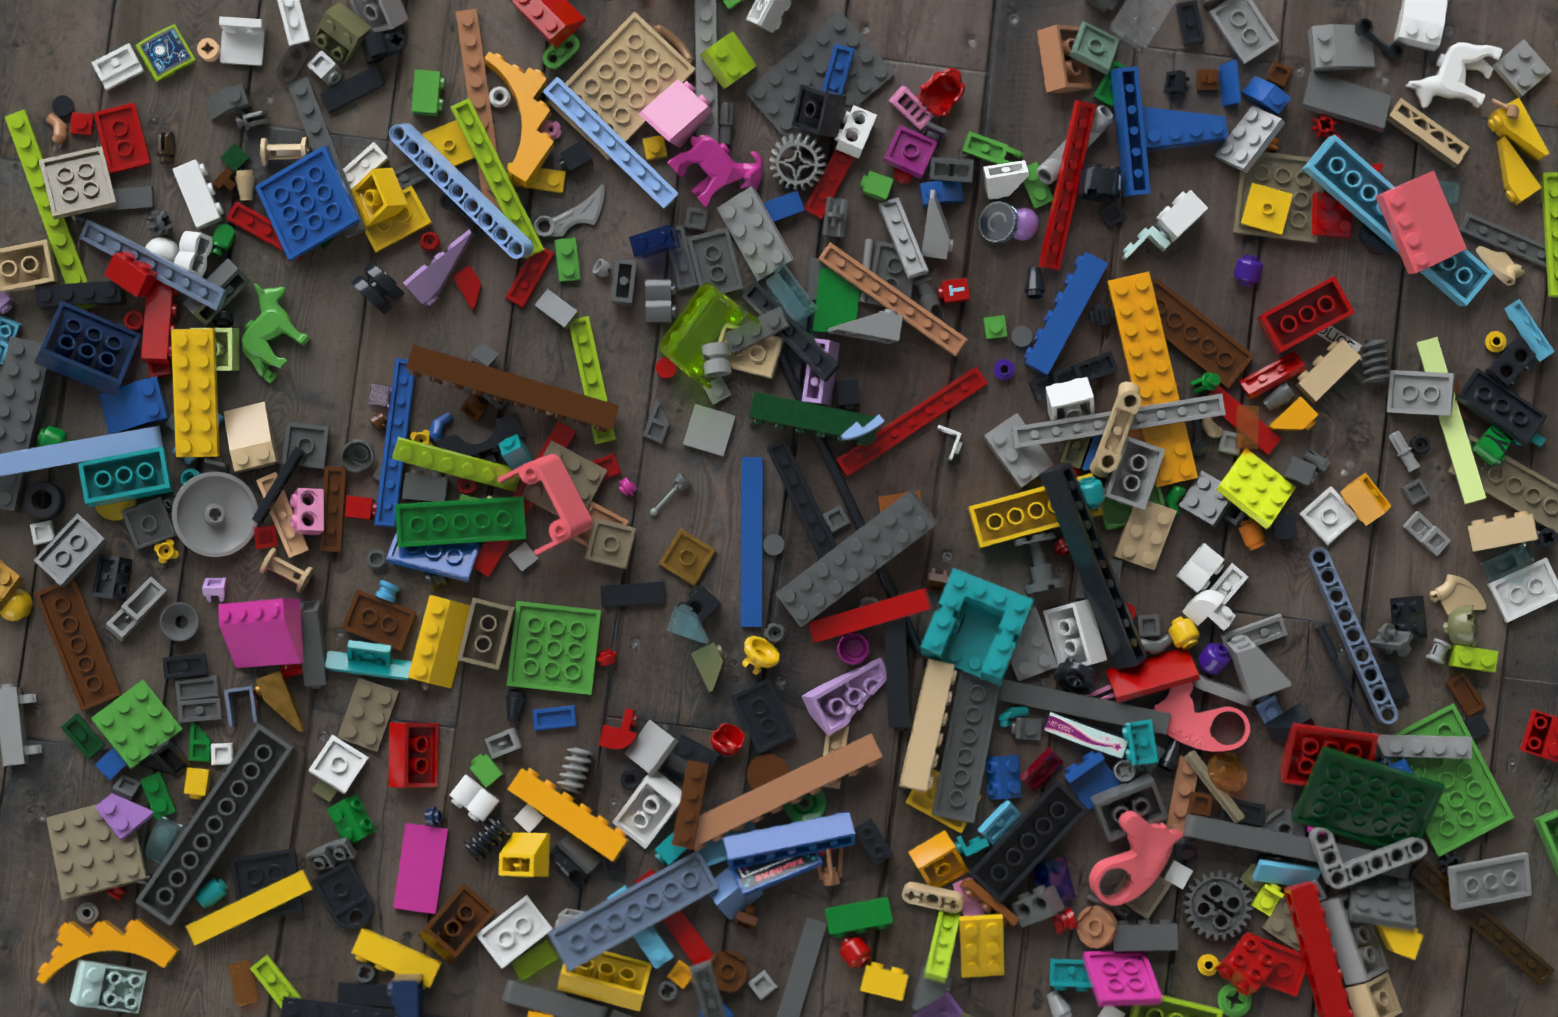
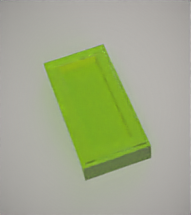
(534, 960)

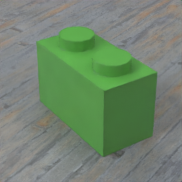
(427, 93)

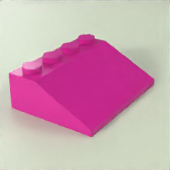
(263, 632)

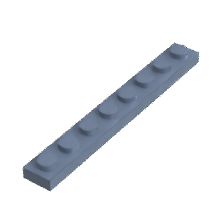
(168, 271)

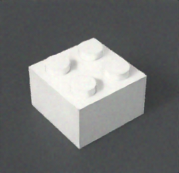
(1181, 216)
(1070, 399)

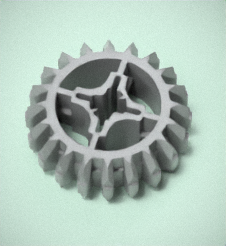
(787, 161)

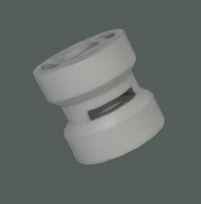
(1123, 770)

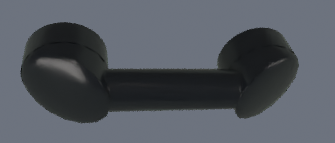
(1390, 51)
(448, 204)
(1198, 447)

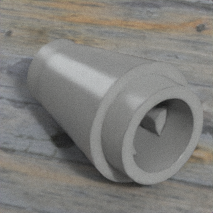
(1058, 1005)

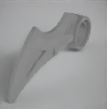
(585, 212)

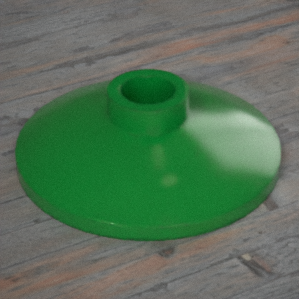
(815, 808)

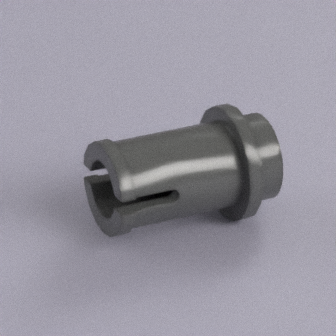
(1315, 459)

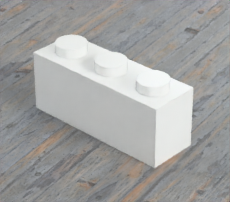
(198, 194)

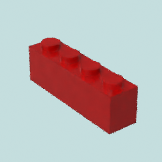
(158, 322)

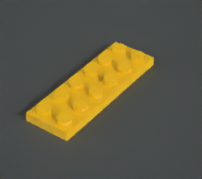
(195, 392)

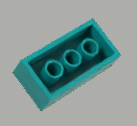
(125, 477)

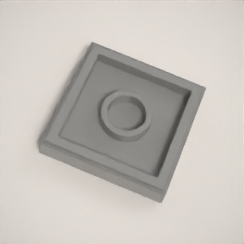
(709, 430)
(651, 747)

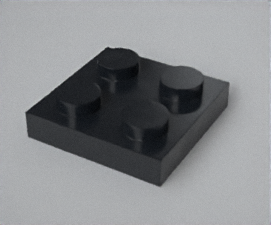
(1393, 682)

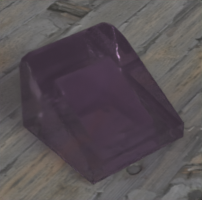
(380, 395)

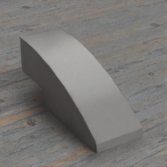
(135, 609)

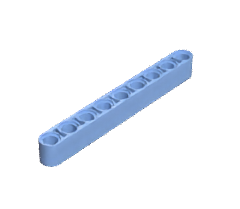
(470, 192)
(80, 450)

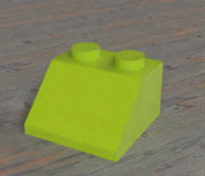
(728, 60)

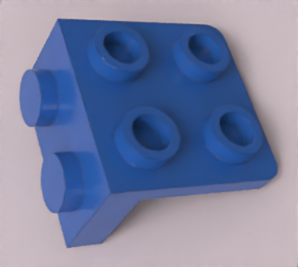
(1090, 777)

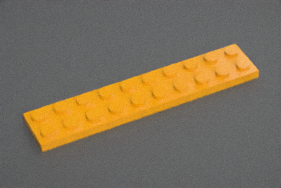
(1151, 370)

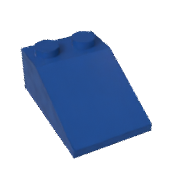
(135, 405)

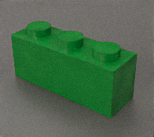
(858, 916)

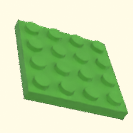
(554, 647)

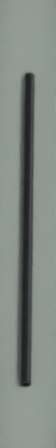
(844, 491)

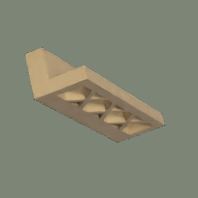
(1424, 136)

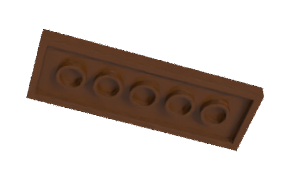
(1199, 337)
(78, 644)

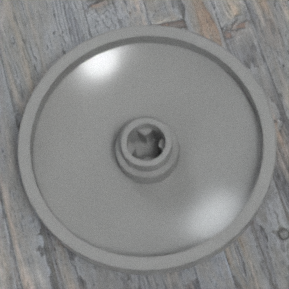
(214, 514)

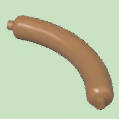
(675, 41)

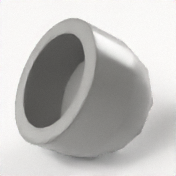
(601, 268)

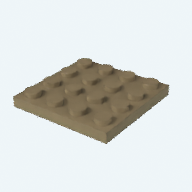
(1284, 174)
(91, 854)

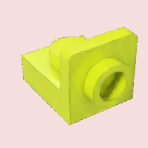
(1267, 898)

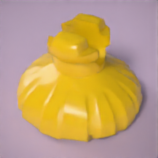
(760, 653)

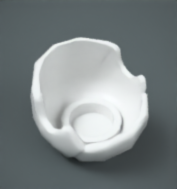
(164, 247)

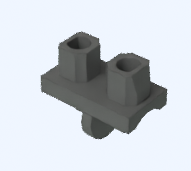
(835, 217)
(1391, 639)

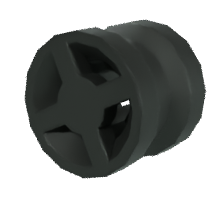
(435, 580)

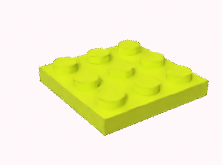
(1256, 488)

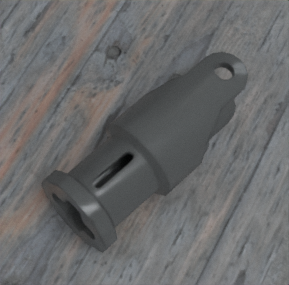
(928, 297)

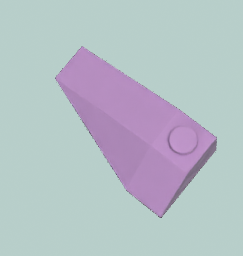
(429, 281)
(842, 697)

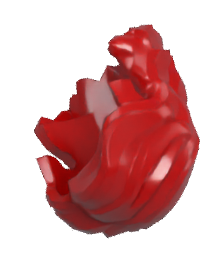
(942, 91)

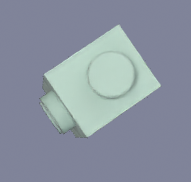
(1159, 238)

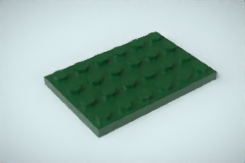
(1366, 800)

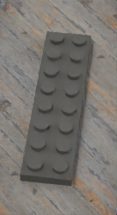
(966, 748)

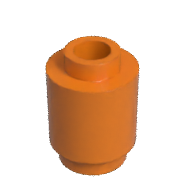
(1252, 534)

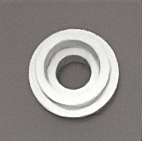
(496, 91)

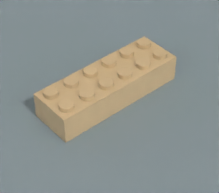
(926, 726)

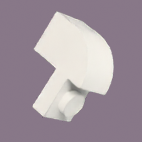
(1208, 604)

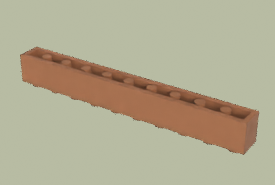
(785, 789)

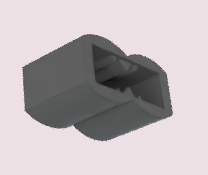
(659, 301)

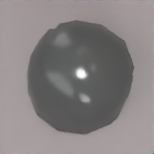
(357, 455)

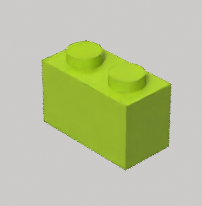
(1473, 658)

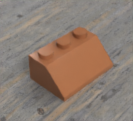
(1060, 70)

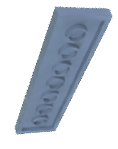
(633, 910)

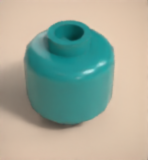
(1092, 491)

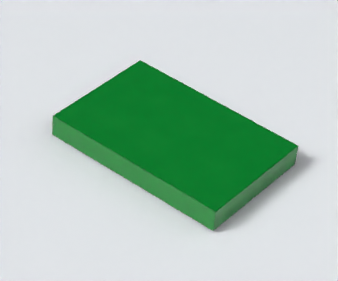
(836, 301)

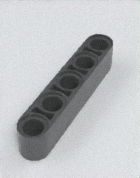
(550, 1001)

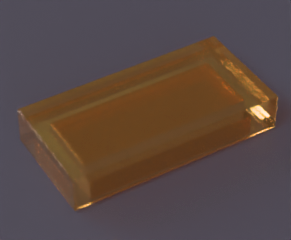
(243, 982)

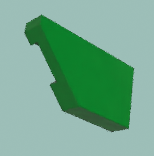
(199, 744)

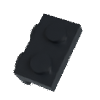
(1409, 615)

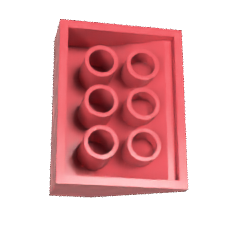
(1421, 222)

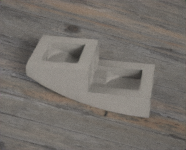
(1425, 533)

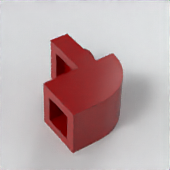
(620, 737)

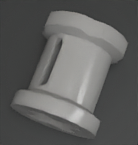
(1438, 651)

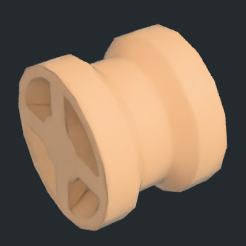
(213, 51)

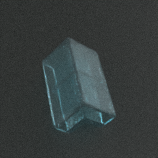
(791, 294)

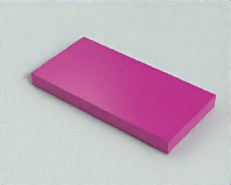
(420, 868)

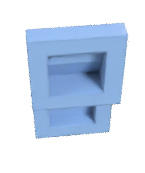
(857, 431)

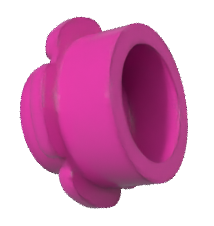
(627, 487)

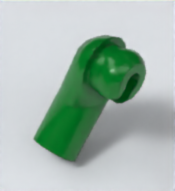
(1173, 497)

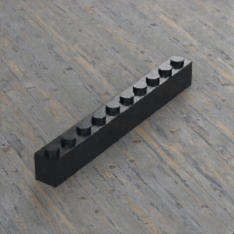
(1093, 565)

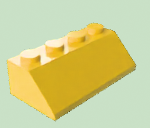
(439, 642)
(608, 979)

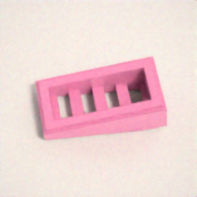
(906, 113)

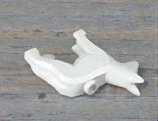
(1451, 75)

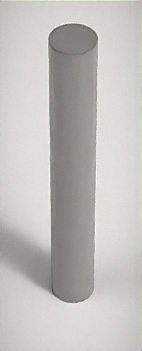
(867, 263)

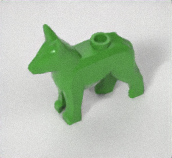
(267, 328)

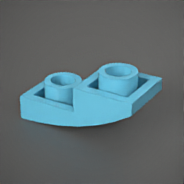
(7, 328)

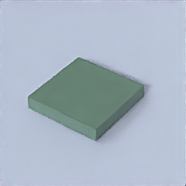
(1094, 47)

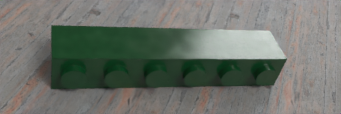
(808, 417)

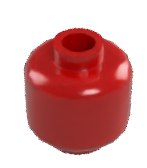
(855, 952)

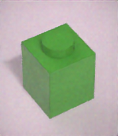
(876, 186)
(486, 769)

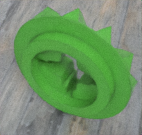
(1225, 1004)

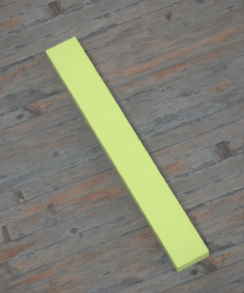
(1454, 429)

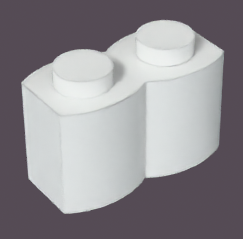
(193, 252)
(1200, 568)
(474, 798)

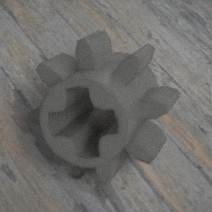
(160, 223)

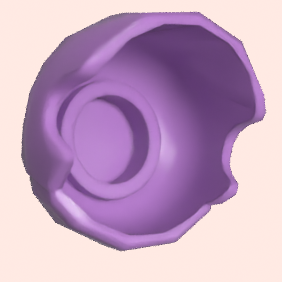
(1027, 224)

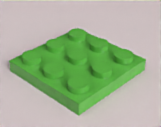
(136, 724)

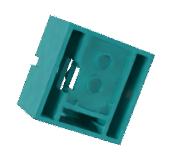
(986, 635)

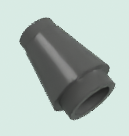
(1279, 396)

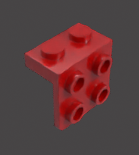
(1247, 965)

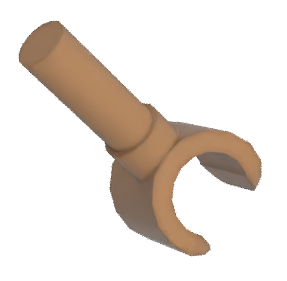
(1512, 110)

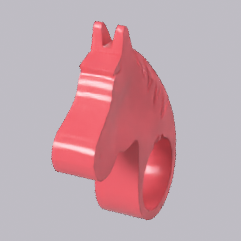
(1193, 727)
(1143, 862)

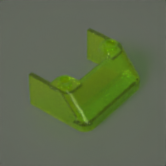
(698, 326)

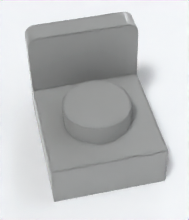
(326, 68)

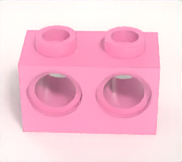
(313, 512)

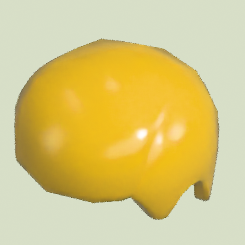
(18, 606)

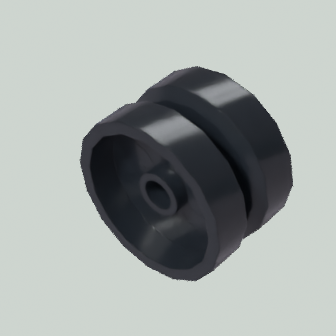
(378, 287)

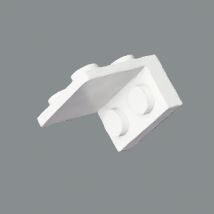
(242, 41)

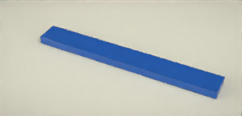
(397, 426)
(751, 541)

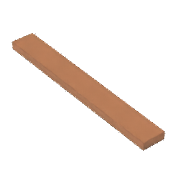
(892, 299)

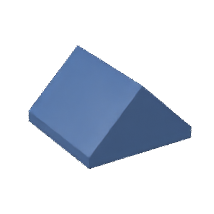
(729, 896)

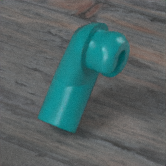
(1013, 712)

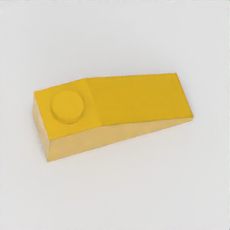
(1516, 176)

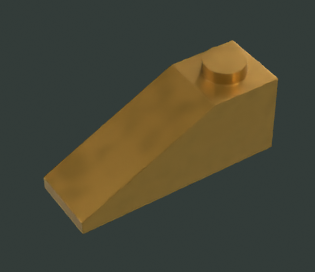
(278, 695)

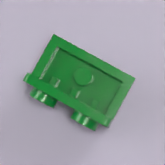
(351, 819)

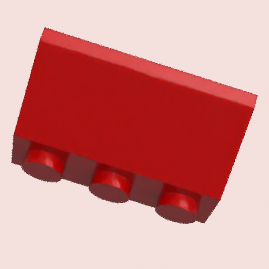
(551, 18)
(413, 754)

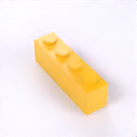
(394, 956)

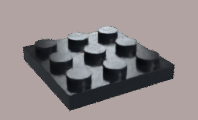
(261, 870)

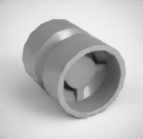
(716, 359)

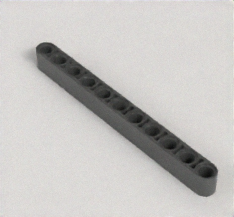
(1276, 842)

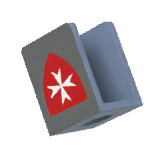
(231, 709)

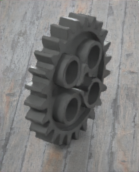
(1206, 921)

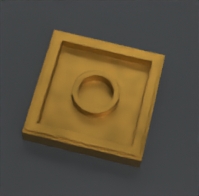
(687, 557)

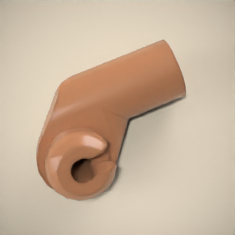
(60, 128)

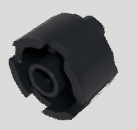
(1099, 183)

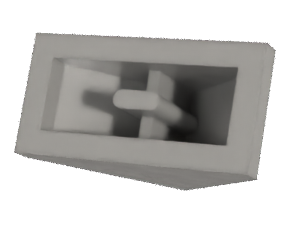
(503, 742)

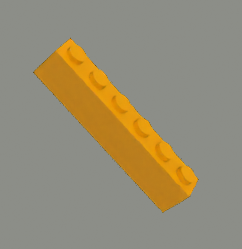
(568, 814)

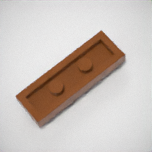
(987, 902)

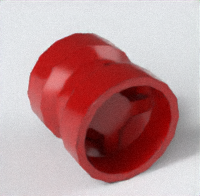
(1064, 921)

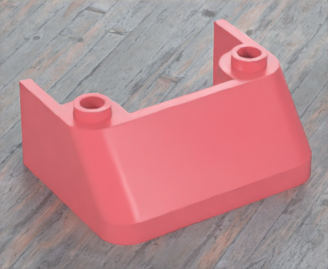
(563, 493)

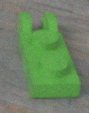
(988, 149)

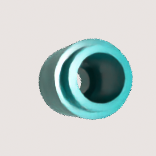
(212, 892)

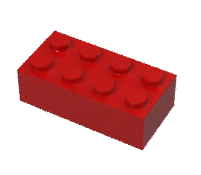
(1305, 315)

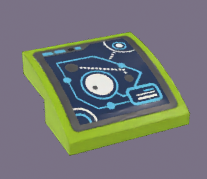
(165, 53)

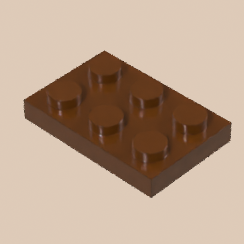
(379, 620)

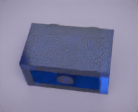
(654, 242)

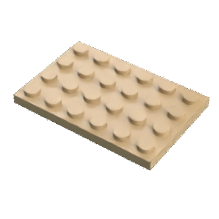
(626, 77)

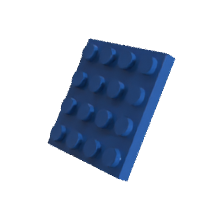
(308, 203)

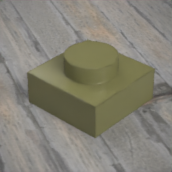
(1247, 878)

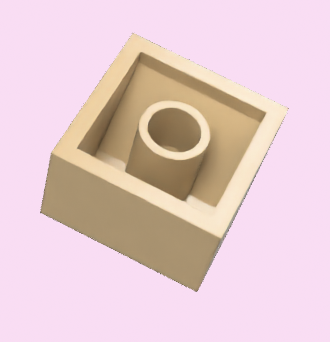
(1374, 997)

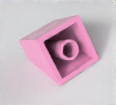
(677, 112)

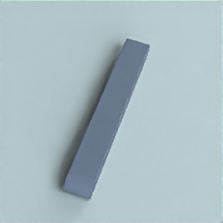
(1352, 647)

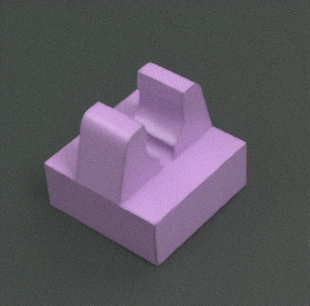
(214, 587)

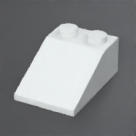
(1421, 23)
(649, 808)

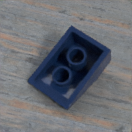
(407, 994)

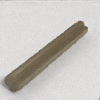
(1222, 797)

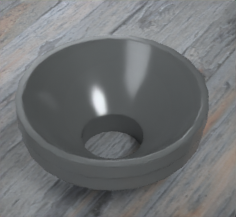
(169, 618)

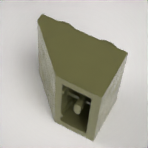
(341, 33)

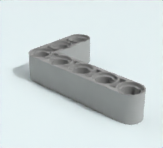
(1364, 861)

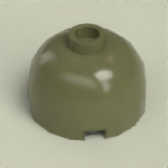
(1462, 626)

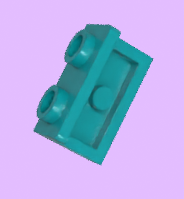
(1141, 742)
(1068, 973)

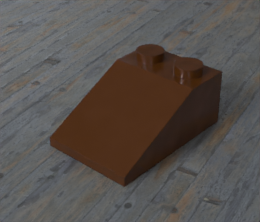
(456, 923)

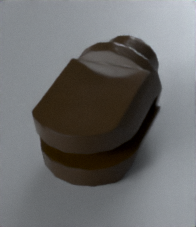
(166, 147)

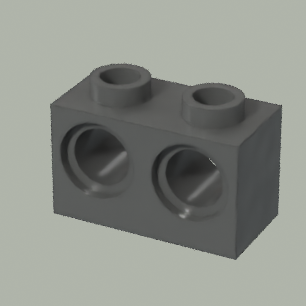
(951, 169)
(1038, 905)

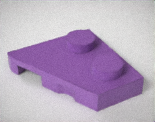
(123, 815)

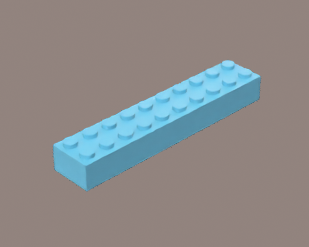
(1355, 187)

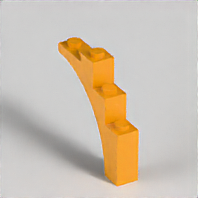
(526, 89)
(138, 939)

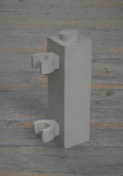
(12, 726)

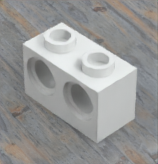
(857, 132)

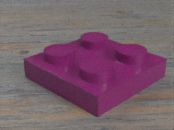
(910, 151)

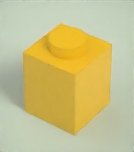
(197, 782)

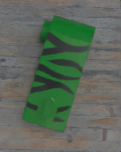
(1492, 445)

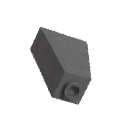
(313, 644)

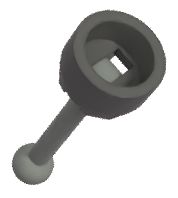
(680, 483)

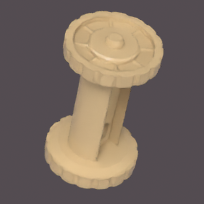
(284, 151)
(286, 570)

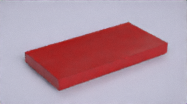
(1153, 675)

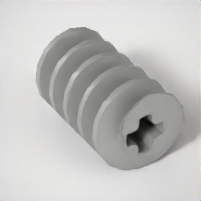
(574, 769)

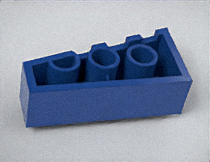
(1181, 129)

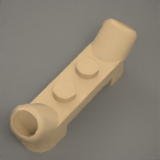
(1116, 430)

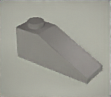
(936, 233)

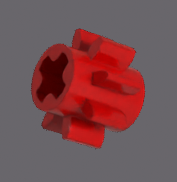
(1318, 124)

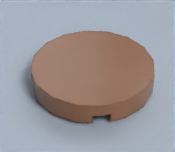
(1096, 926)

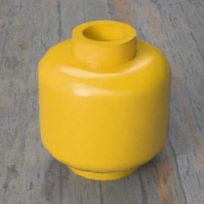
(1184, 633)

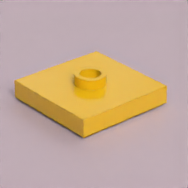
(450, 143)
(1266, 209)

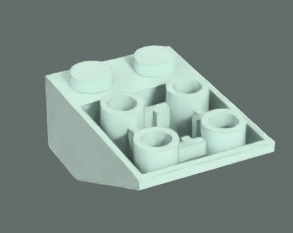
(108, 986)

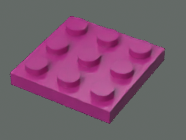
(1122, 978)

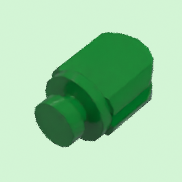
(222, 239)
(1209, 381)

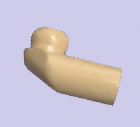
(1211, 428)

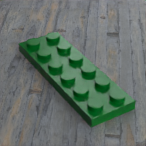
(460, 521)

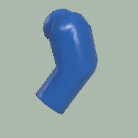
(437, 426)

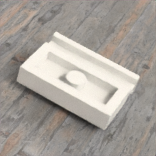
(117, 66)

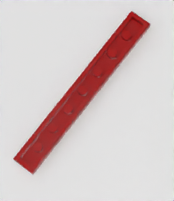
(1067, 185)
(913, 421)
(493, 550)

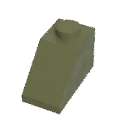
(709, 663)

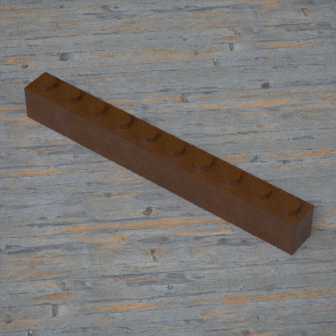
(512, 387)

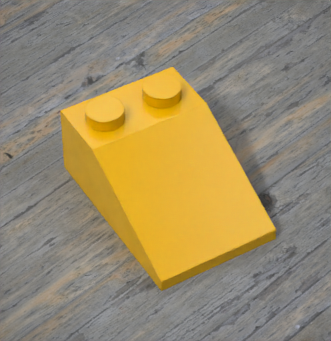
(1519, 132)

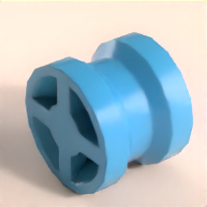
(387, 591)

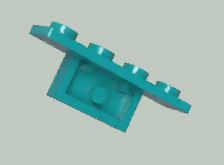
(368, 660)

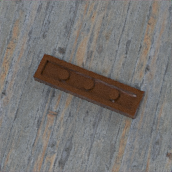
(334, 506)
(690, 804)

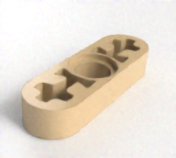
(941, 893)

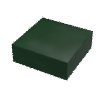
(235, 157)

